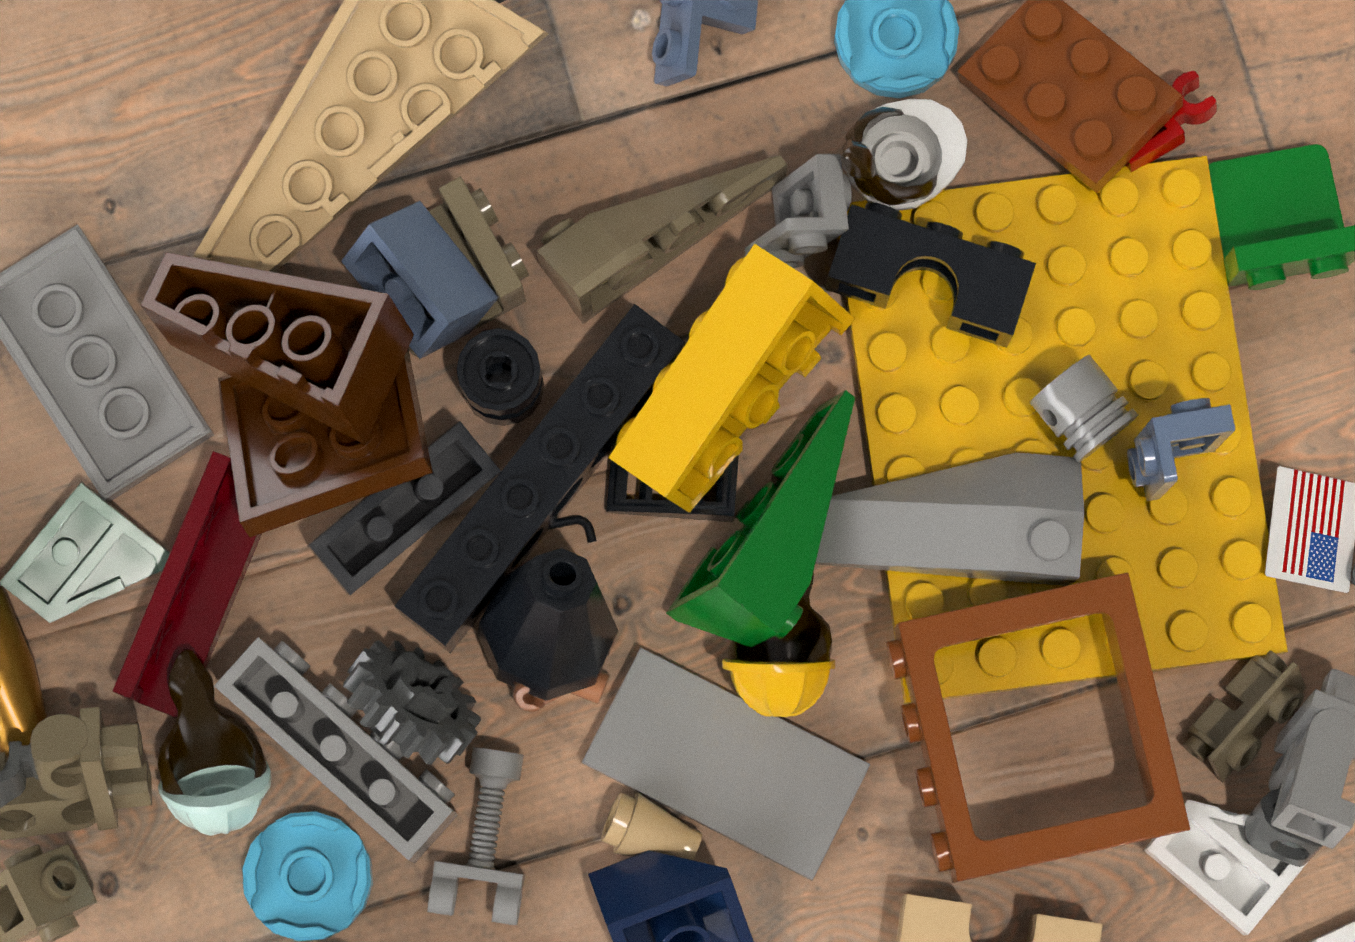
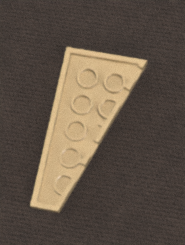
(357, 111)

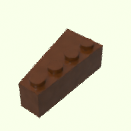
(289, 336)

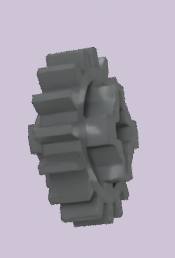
(412, 702)

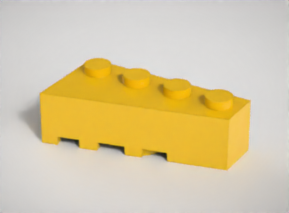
(727, 377)

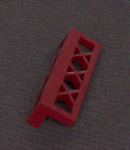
(192, 590)

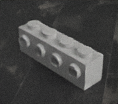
(338, 752)

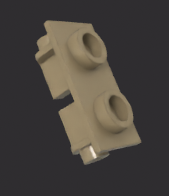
(1236, 736)

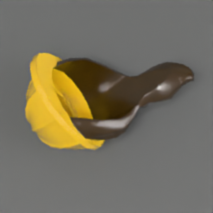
(784, 673)

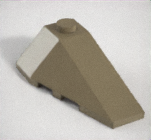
(629, 242)

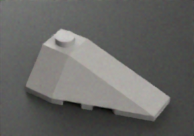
(979, 520)

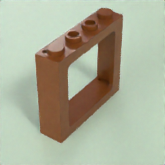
(940, 781)

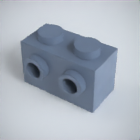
(423, 275)

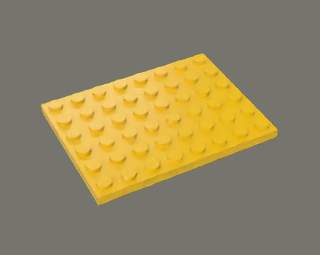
(1148, 297)

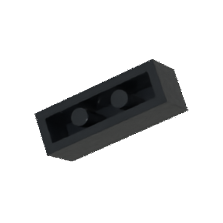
(397, 517)

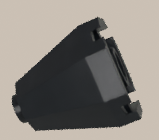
(548, 626)

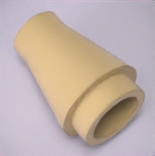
(641, 826)

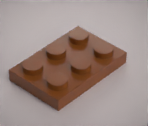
(1070, 89)

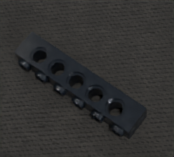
(539, 480)

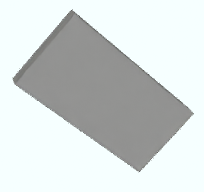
(95, 365)
(726, 764)

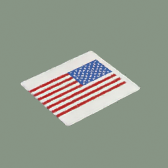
(1312, 530)

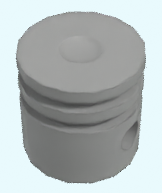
(1083, 408)

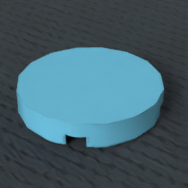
(896, 44)
(307, 876)

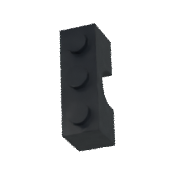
(984, 281)

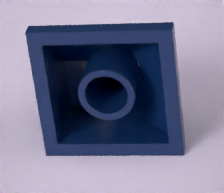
(669, 901)

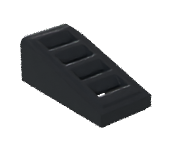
(721, 510)

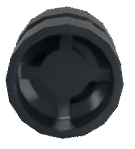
(500, 376)

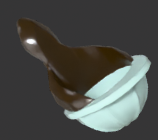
(209, 761)

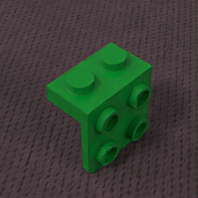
(1280, 217)

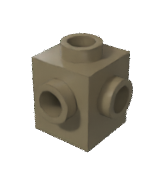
(42, 894)

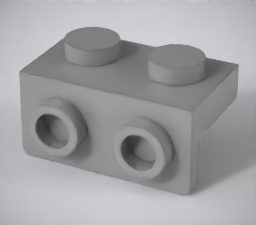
(808, 210)

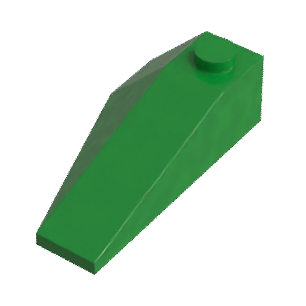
(763, 569)

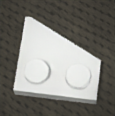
(1223, 866)

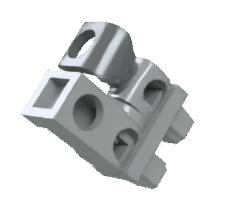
(1309, 777)

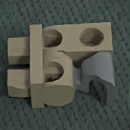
(72, 776)

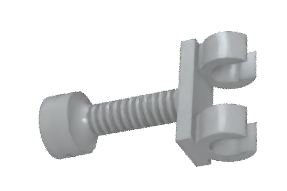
(495, 771)

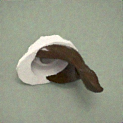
(904, 152)

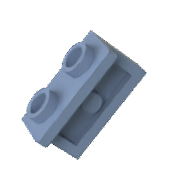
(1187, 431)

